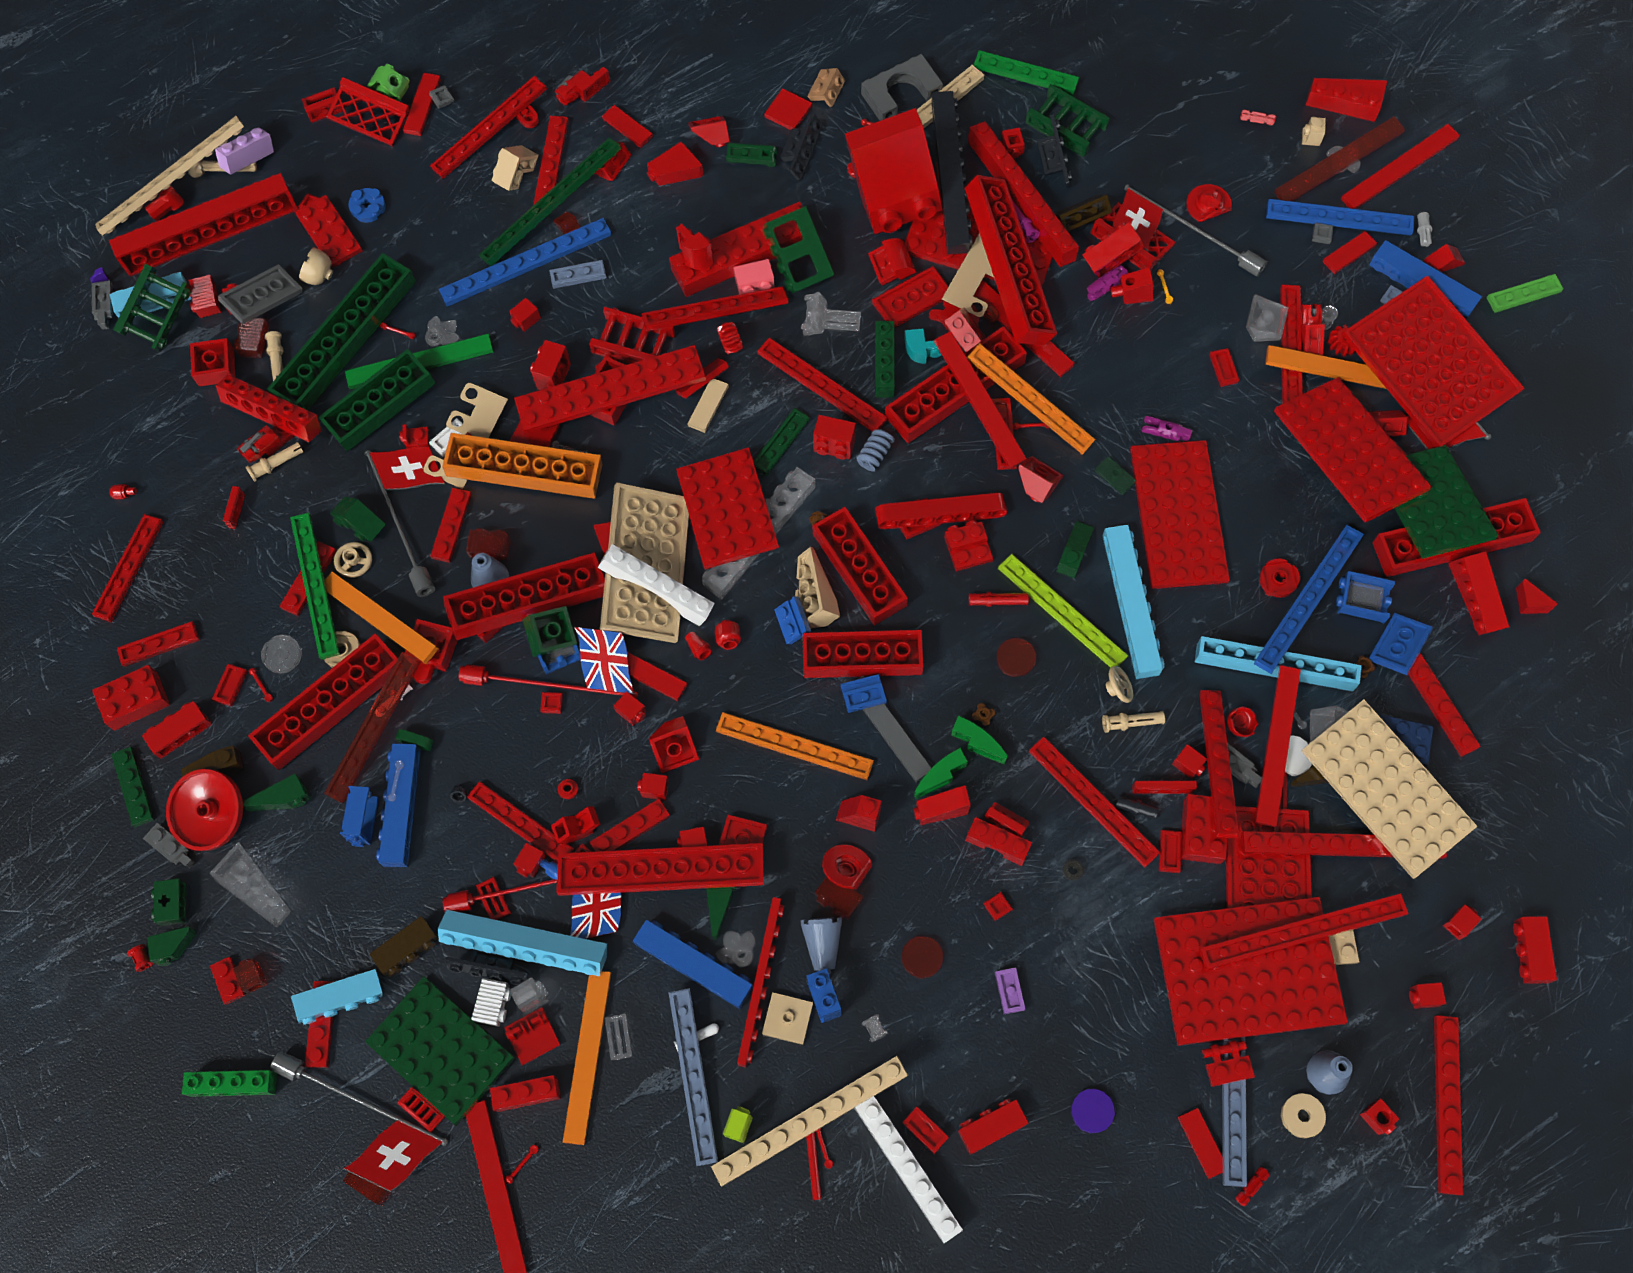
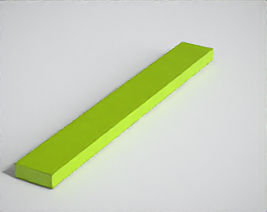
(1062, 611)

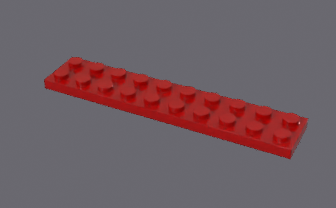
(609, 389)
(660, 869)

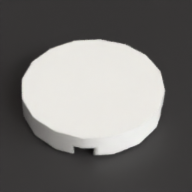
(1297, 762)

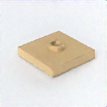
(787, 1018)

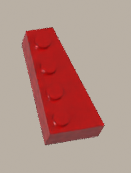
(1348, 96)
(1479, 592)

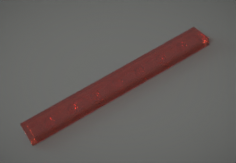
(1340, 160)
(372, 727)

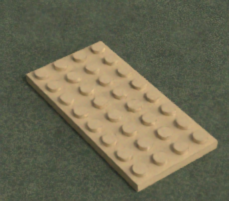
(653, 530)
(1389, 789)

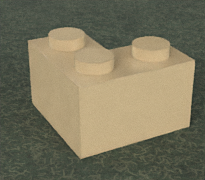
(512, 164)

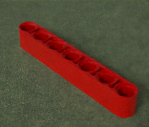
(942, 509)

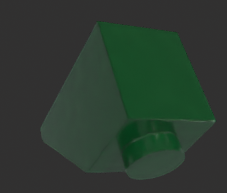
(169, 945)

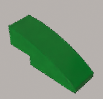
(979, 740)
(941, 773)

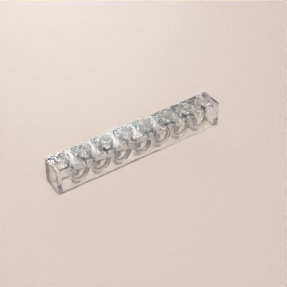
(795, 479)

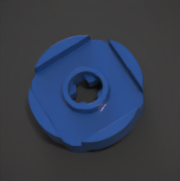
(364, 196)

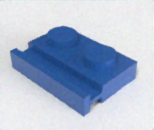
(792, 620)
(863, 693)

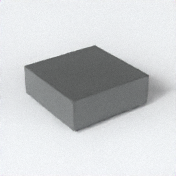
(441, 97)
(1322, 233)

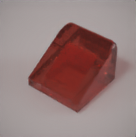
(566, 223)

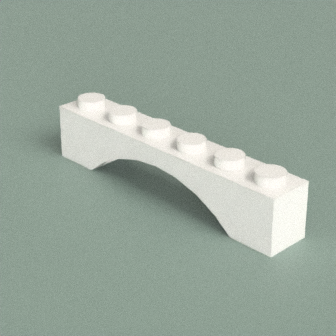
(627, 567)

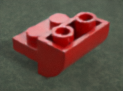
(695, 248)
(892, 261)

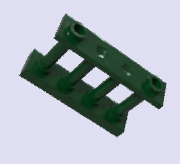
(1071, 140)
(139, 293)

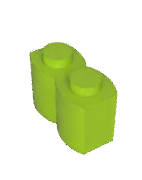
(738, 1124)

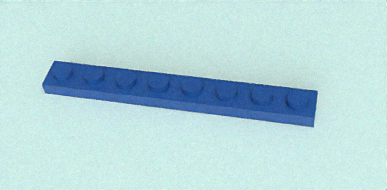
(1340, 217)

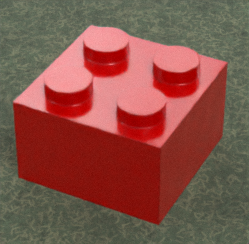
(212, 361)
(551, 365)
(834, 437)

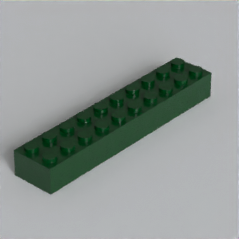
(343, 333)

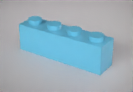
(120, 297)
(336, 996)

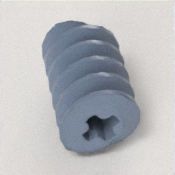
(874, 449)

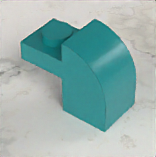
(917, 348)

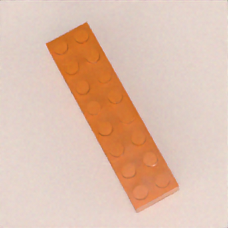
(522, 465)

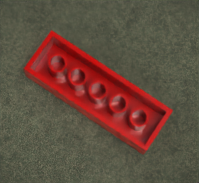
(859, 566)
(862, 653)

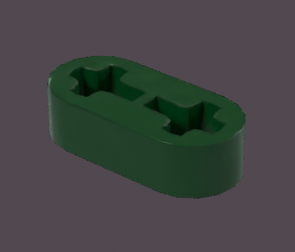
(411, 738)

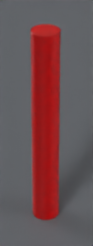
(813, 1164)

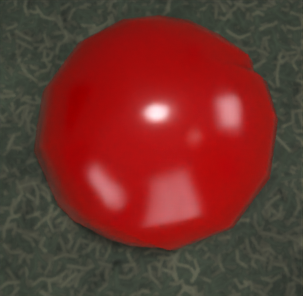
(1242, 721)

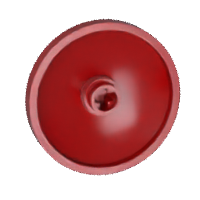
(204, 810)

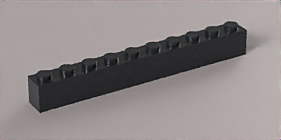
(950, 173)

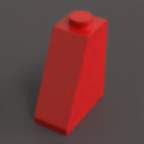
(674, 166)
(943, 806)
(860, 812)

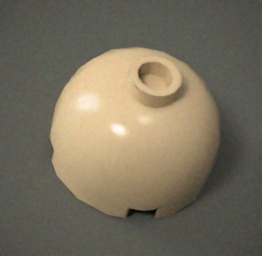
(316, 268)

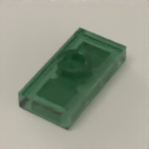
(1115, 475)

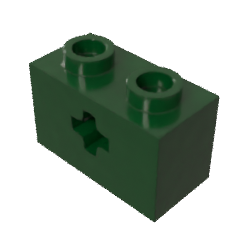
(168, 912)

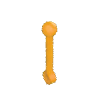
(1169, 299)

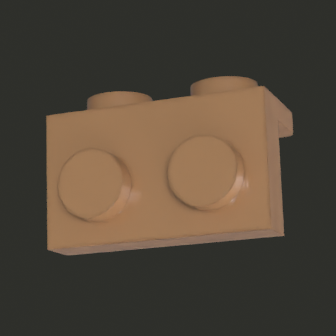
(827, 86)

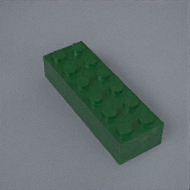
(377, 400)

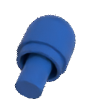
(551, 868)

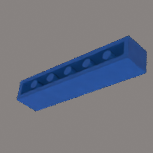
(1409, 270)
(399, 814)
(693, 964)

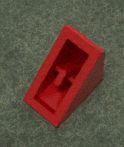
(1445, 258)
(1533, 600)

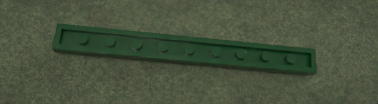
(549, 202)

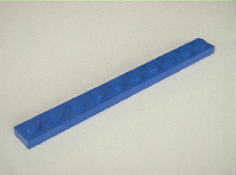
(525, 262)
(1308, 599)

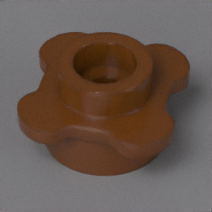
(1367, 663)
(984, 720)

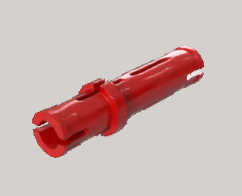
(998, 599)

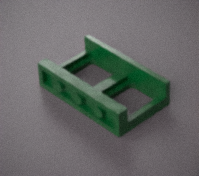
(809, 245)

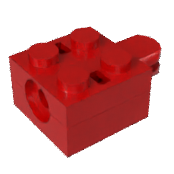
(443, 639)

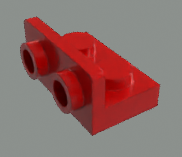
(1006, 819)

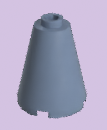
(486, 570)
(822, 941)
(1329, 1072)

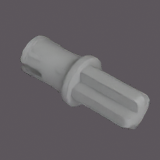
(1424, 229)

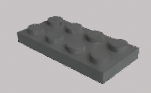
(260, 294)

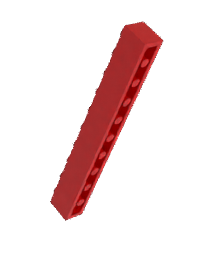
(1003, 166)

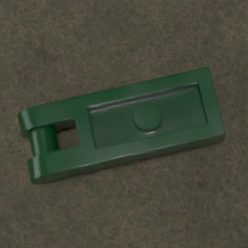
(751, 154)

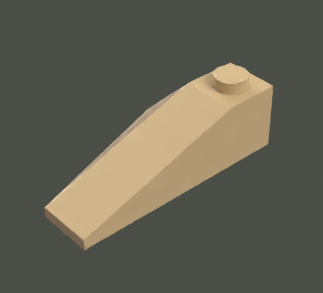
(815, 591)

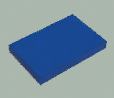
(1400, 643)

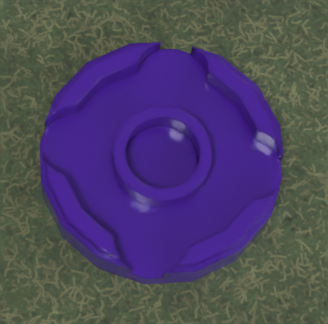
(1092, 1111)

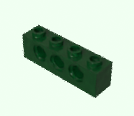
(884, 359)

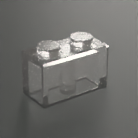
(529, 995)

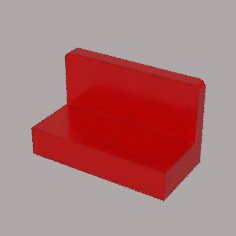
(1392, 422)

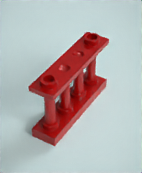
(619, 351)

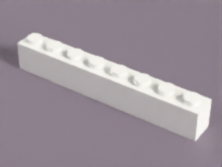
(908, 1169)

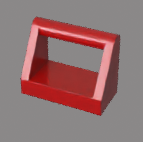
(320, 109)
(615, 164)

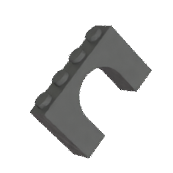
(914, 71)

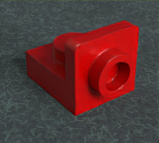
(414, 436)

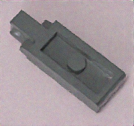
(101, 303)
(1243, 768)
(168, 846)

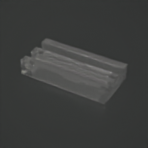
(842, 317)
(608, 1020)

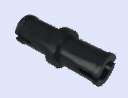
(1137, 807)

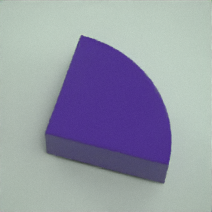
(99, 276)

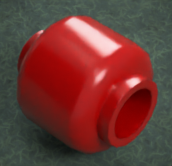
(727, 634)

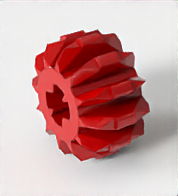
(729, 337)
(1339, 343)

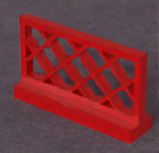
(378, 101)
(1143, 258)

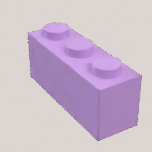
(244, 150)

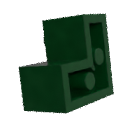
(355, 515)

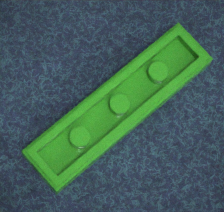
(1524, 293)

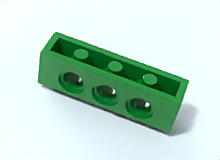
(229, 1083)

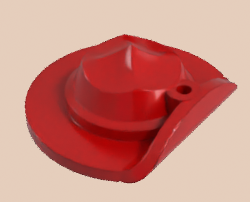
(1208, 202)
(846, 866)

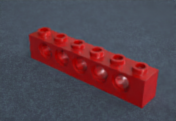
(268, 408)

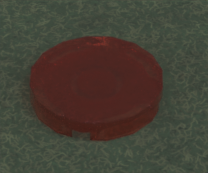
(1016, 657)
(922, 957)

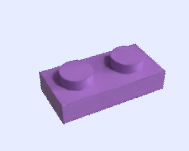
(1010, 991)

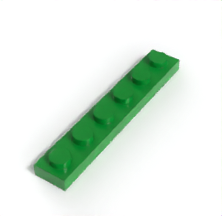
(1025, 72)

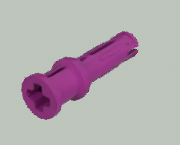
(1028, 229)

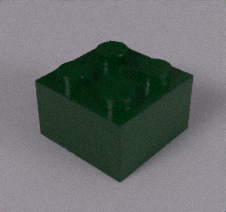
(549, 631)

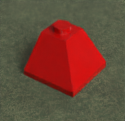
(711, 130)
(1038, 479)
(673, 745)

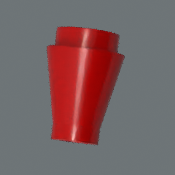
(698, 646)

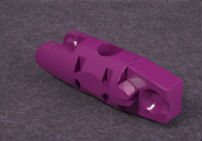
(1104, 283)
(1166, 429)

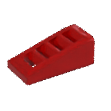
(403, 1102)

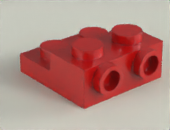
(968, 545)

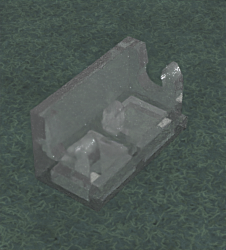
(815, 314)

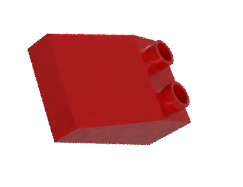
(894, 171)

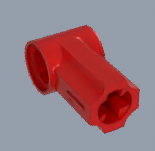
(167, 201)

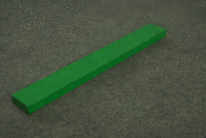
(428, 358)
(315, 586)

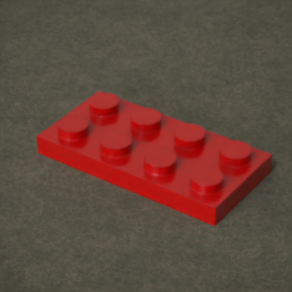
(328, 230)

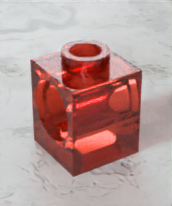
(250, 976)

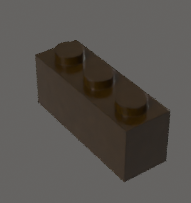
(1084, 211)
(404, 947)

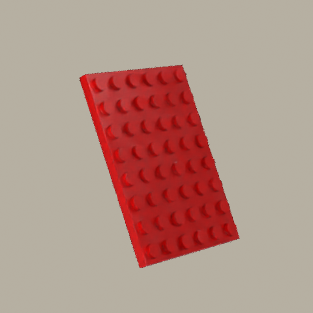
(1432, 362)
(1251, 996)

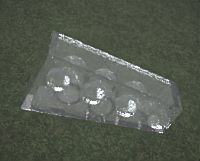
(246, 881)

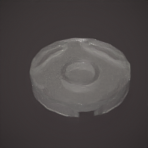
(281, 654)

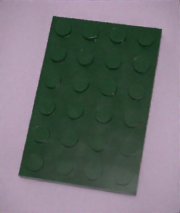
(1448, 513)
(440, 1050)

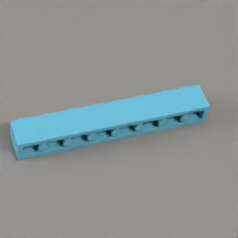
(1132, 602)
(1313, 669)
(522, 942)

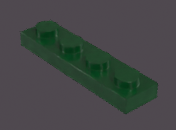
(132, 787)

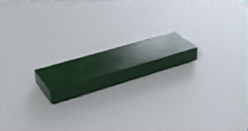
(781, 441)

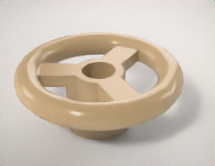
(348, 552)
(1117, 685)

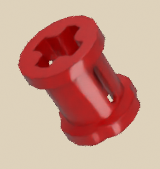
(140, 957)

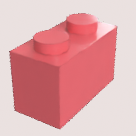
(754, 276)

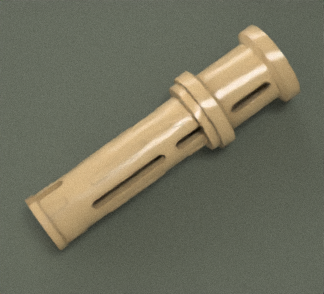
(275, 351)
(266, 465)
(1123, 724)

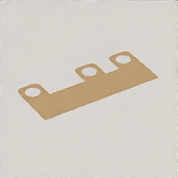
(968, 279)
(480, 424)

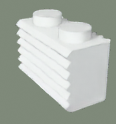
(491, 1002)

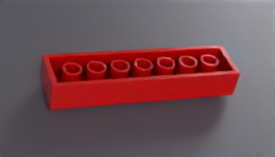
(734, 249)
(942, 394)
(1511, 520)
(524, 594)
(325, 702)

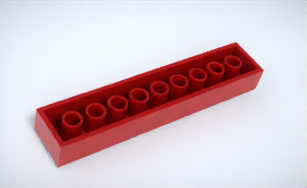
(204, 224)
(1010, 261)

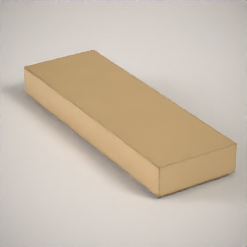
(708, 405)

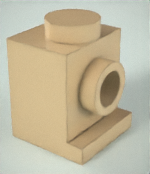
(1313, 132)

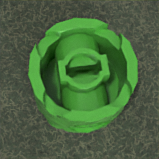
(389, 82)

